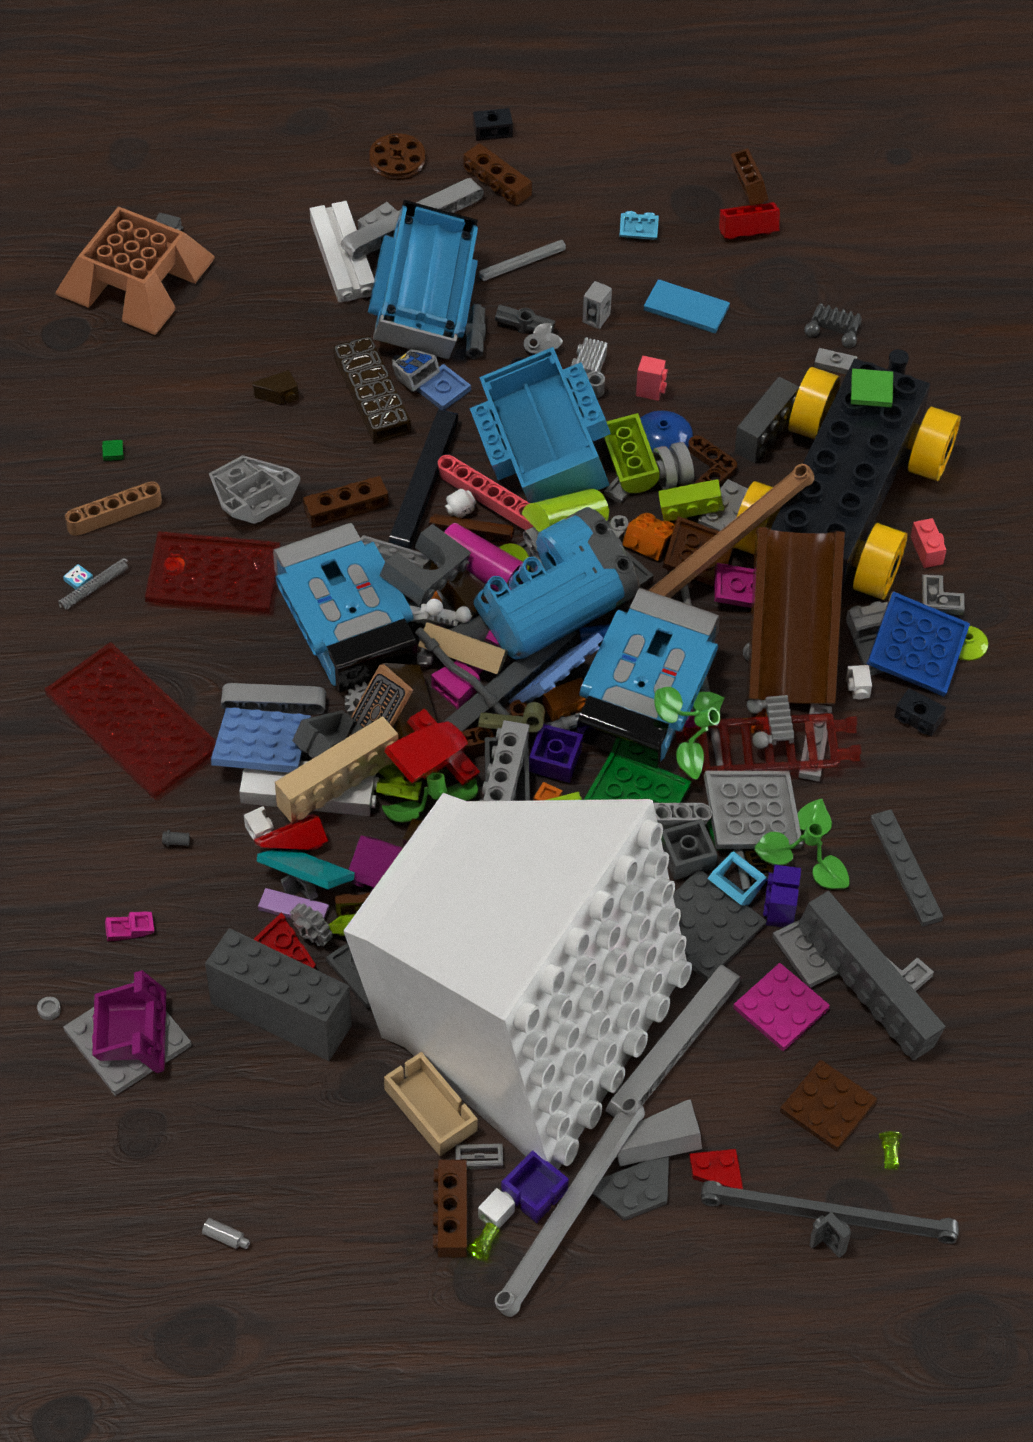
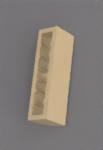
(466, 648)

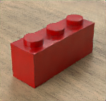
(749, 220)

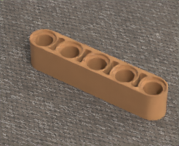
(113, 508)

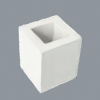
(496, 1208)

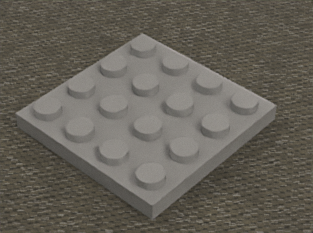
(749, 806)
(122, 1073)

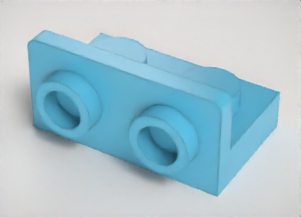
(639, 225)

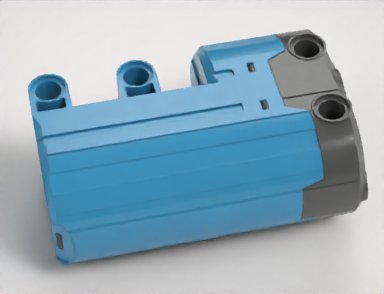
(582, 582)

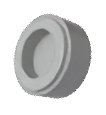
(48, 1008)

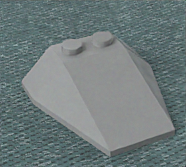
(253, 488)

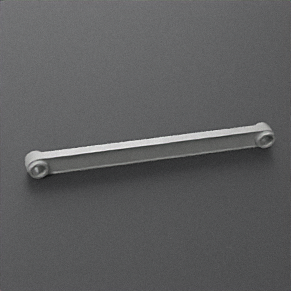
(569, 1207)

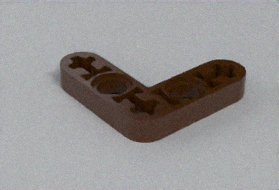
(716, 465)

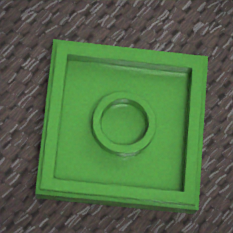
(872, 387)

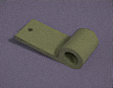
(533, 716)

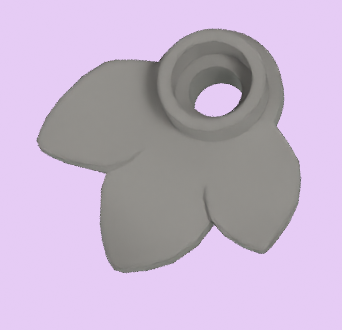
(544, 339)

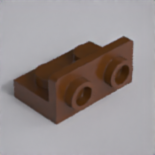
(349, 903)

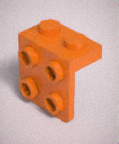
(648, 535)

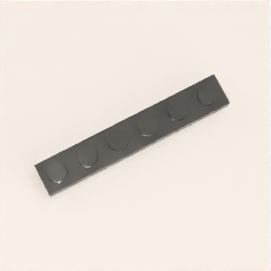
(906, 868)

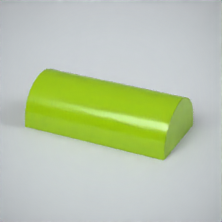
(631, 454)
(550, 511)

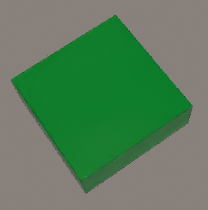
(112, 450)

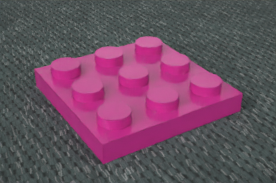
(781, 1007)

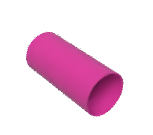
(485, 558)

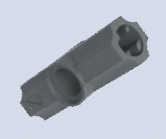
(522, 319)
(475, 331)

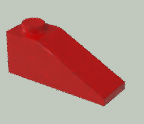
(301, 834)

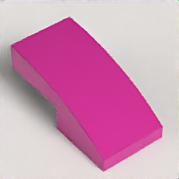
(130, 927)

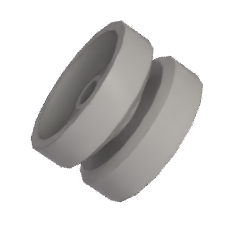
(674, 465)

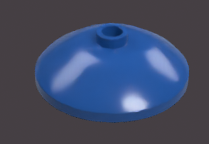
(665, 429)

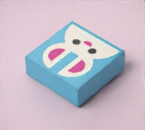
(77, 577)

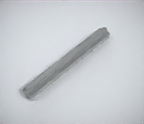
(522, 260)

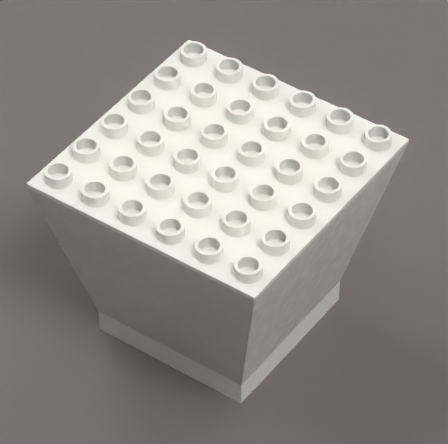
(525, 956)

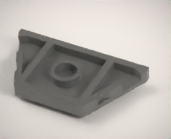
(635, 1188)

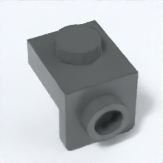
(293, 885)

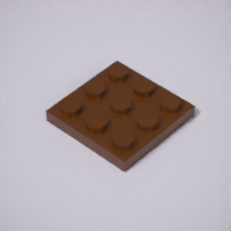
(687, 539)
(828, 1105)

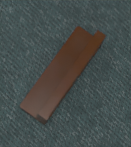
(492, 532)

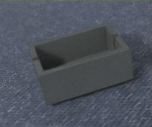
(323, 732)

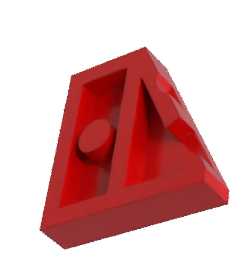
(716, 1166)

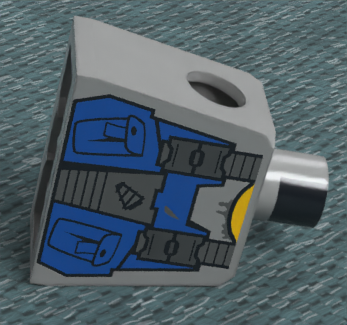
(415, 368)

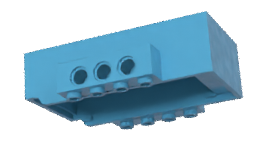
(542, 426)

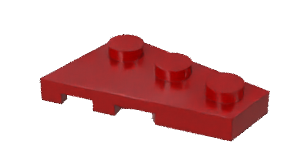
(283, 939)

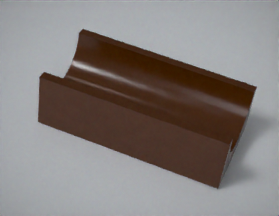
(795, 616)

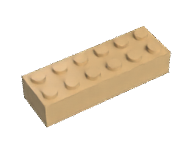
(335, 770)

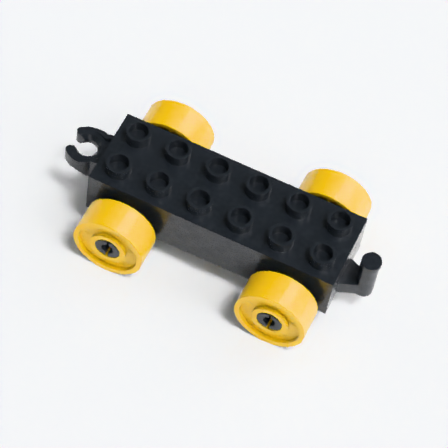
(855, 465)

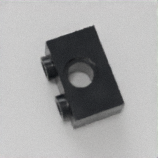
(492, 124)
(929, 716)

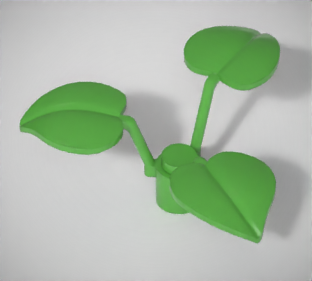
(707, 713)
(436, 787)
(816, 822)

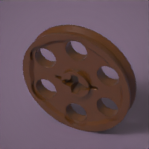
(392, 156)

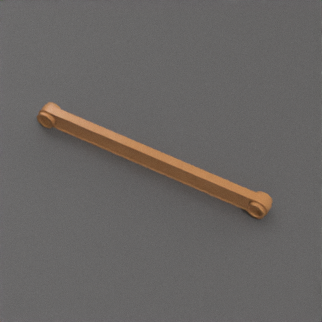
(735, 531)

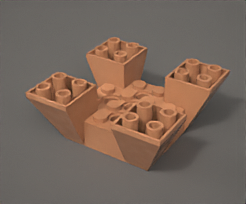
(135, 257)

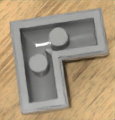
(943, 601)

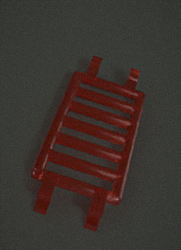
(833, 726)

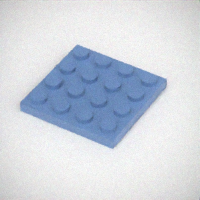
(558, 670)
(258, 740)

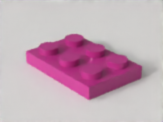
(733, 585)

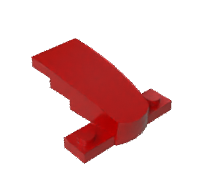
(431, 749)

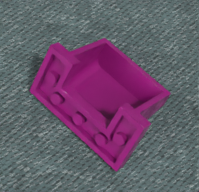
(131, 1023)

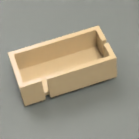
(430, 1104)

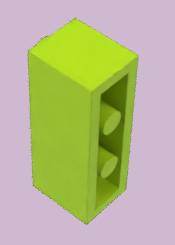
(691, 500)

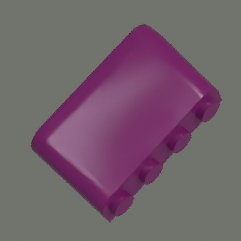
(372, 860)

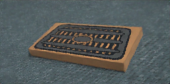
(383, 697)

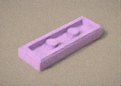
(277, 902)

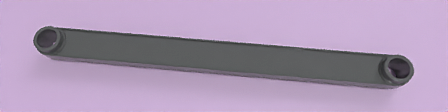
(945, 1230)

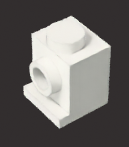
(859, 681)
(257, 823)

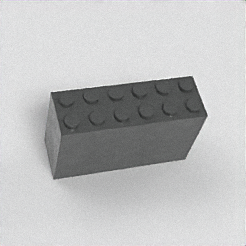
(279, 994)

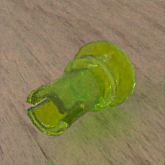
(890, 1147)
(482, 1245)

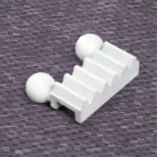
(435, 614)

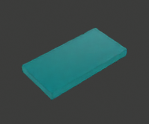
(306, 867)

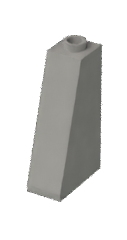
(662, 1135)

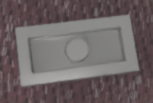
(833, 361)

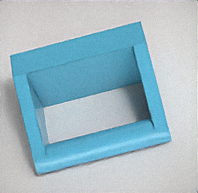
(718, 878)

